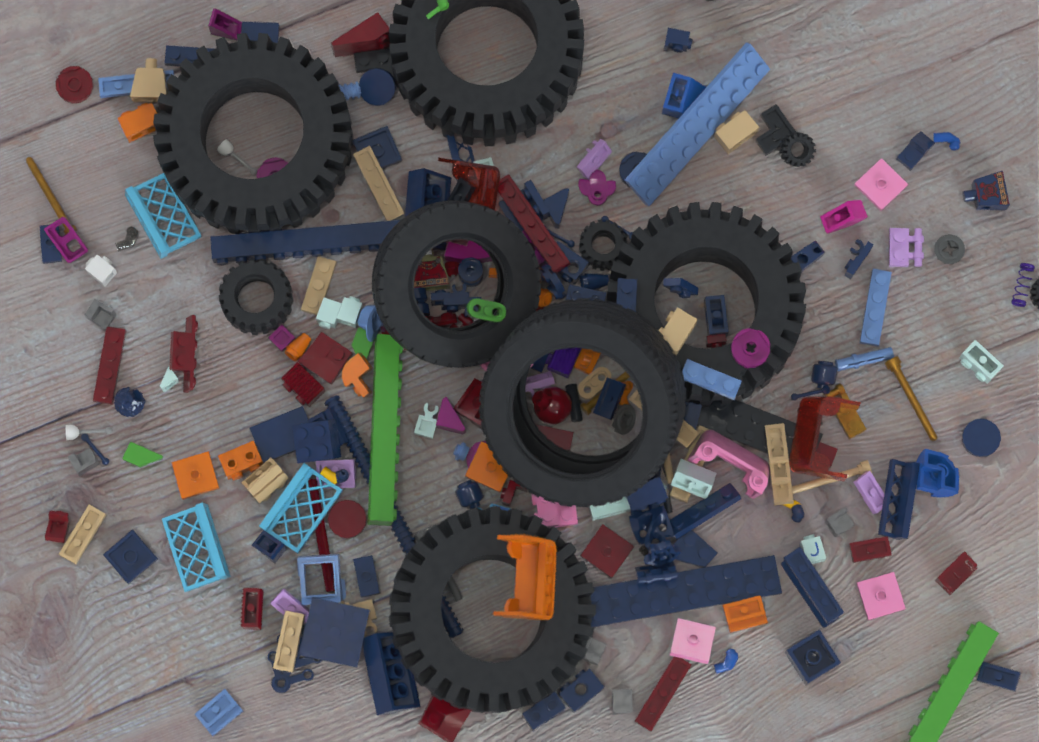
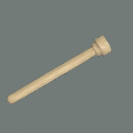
(863, 467)

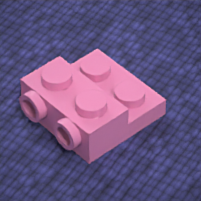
(554, 514)

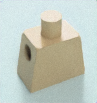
(148, 83)

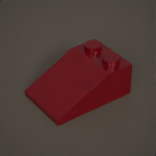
(367, 36)

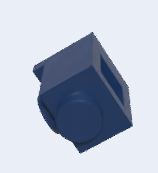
(678, 40)

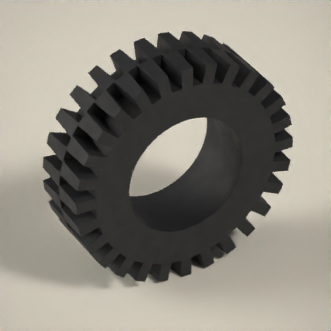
(239, 70)
(487, 109)
(742, 248)
(434, 656)

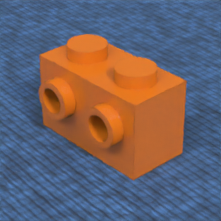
(138, 122)
(240, 460)

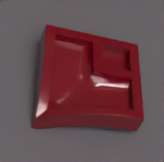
(326, 358)
(443, 719)

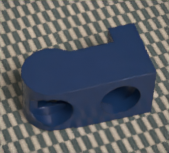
(808, 255)

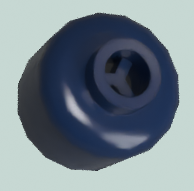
(824, 374)
(469, 494)

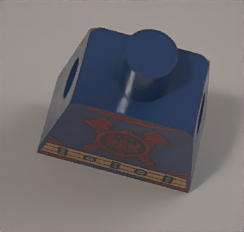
(988, 192)

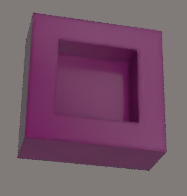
(281, 338)

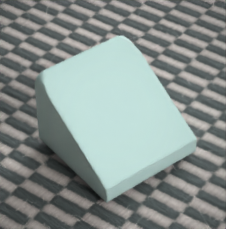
(169, 380)

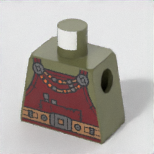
(431, 273)

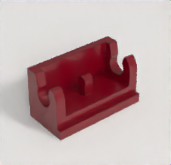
(957, 573)

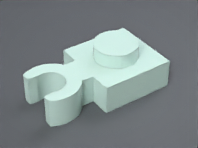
(426, 424)

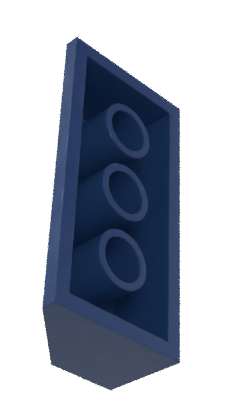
(427, 188)
(390, 681)

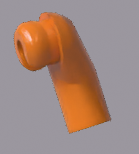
(629, 386)

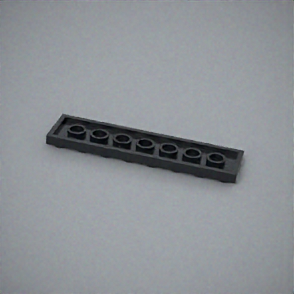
(744, 423)

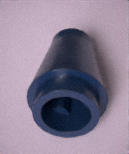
(594, 281)

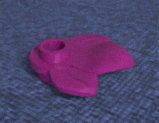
(597, 185)

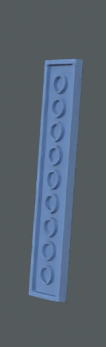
(697, 124)

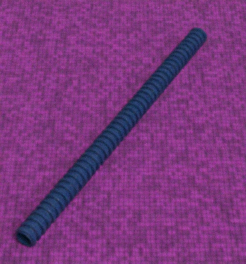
(399, 526)

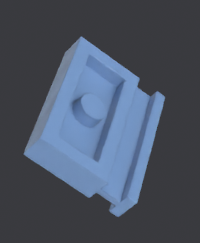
(218, 712)

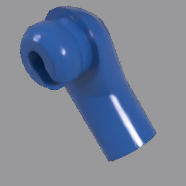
(949, 138)
(729, 662)

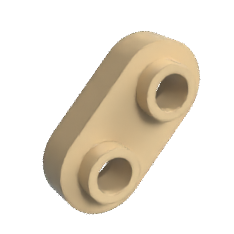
(593, 383)

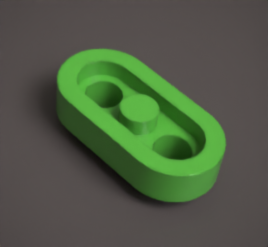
(485, 310)

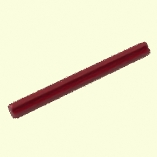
(322, 540)

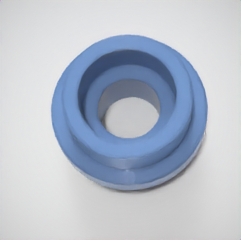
(461, 451)

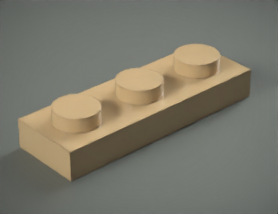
(318, 285)
(82, 534)
(289, 641)

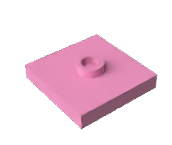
(881, 184)
(880, 596)
(692, 641)

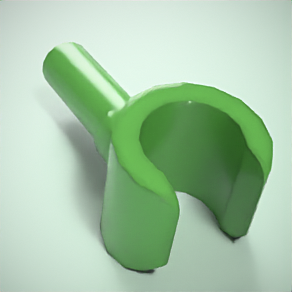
(442, 6)

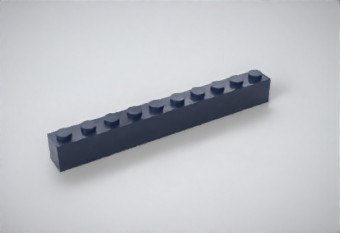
(300, 242)

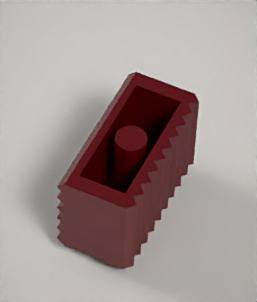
(303, 385)
(252, 608)

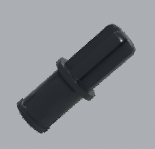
(576, 414)

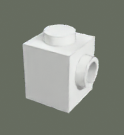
(100, 269)

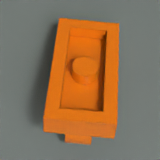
(587, 361)

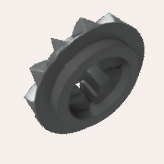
(954, 242)
(627, 422)

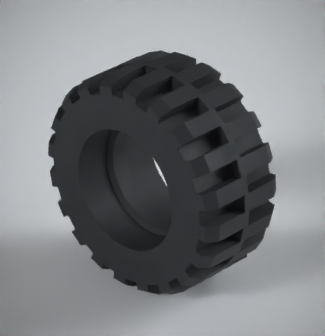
(248, 273)

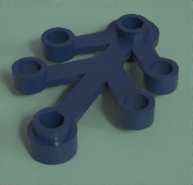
(285, 675)

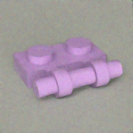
(899, 247)

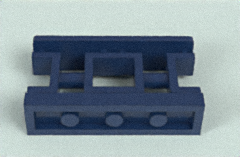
(811, 587)

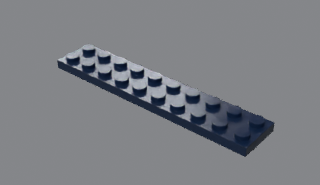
(688, 592)

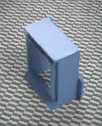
(340, 586)

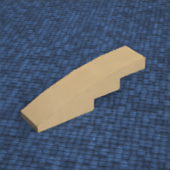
(779, 464)

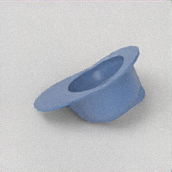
(370, 322)

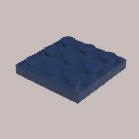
(334, 632)

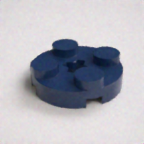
(554, 284)

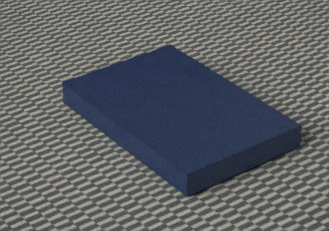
(275, 436)

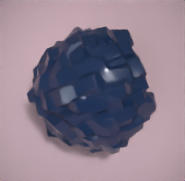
(129, 402)

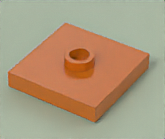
(486, 470)
(195, 475)

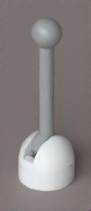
(226, 149)
(73, 432)

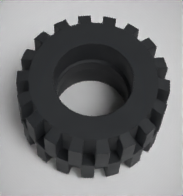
(596, 230)

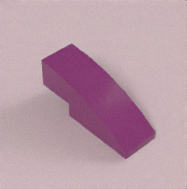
(459, 252)

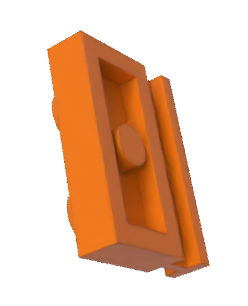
(745, 614)

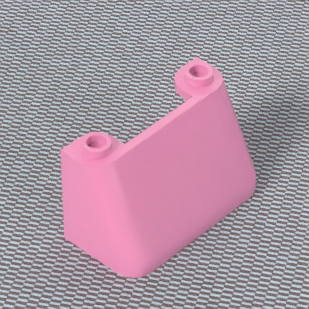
(714, 444)

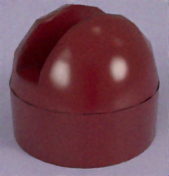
(452, 268)

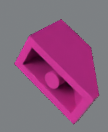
(844, 216)

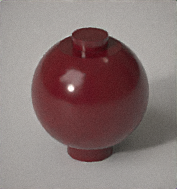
(552, 405)

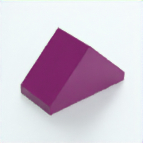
(224, 25)
(448, 419)

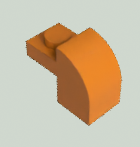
(352, 374)

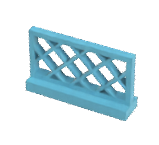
(148, 223)
(286, 499)
(211, 540)

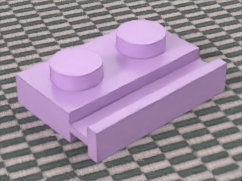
(337, 465)

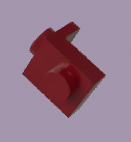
(508, 493)
(57, 526)

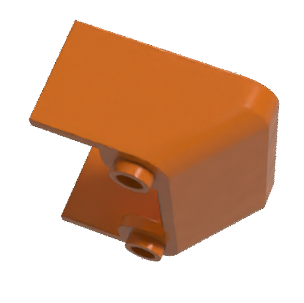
(533, 579)

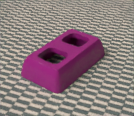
(61, 241)

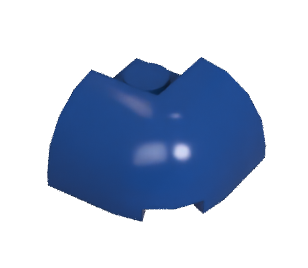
(937, 474)

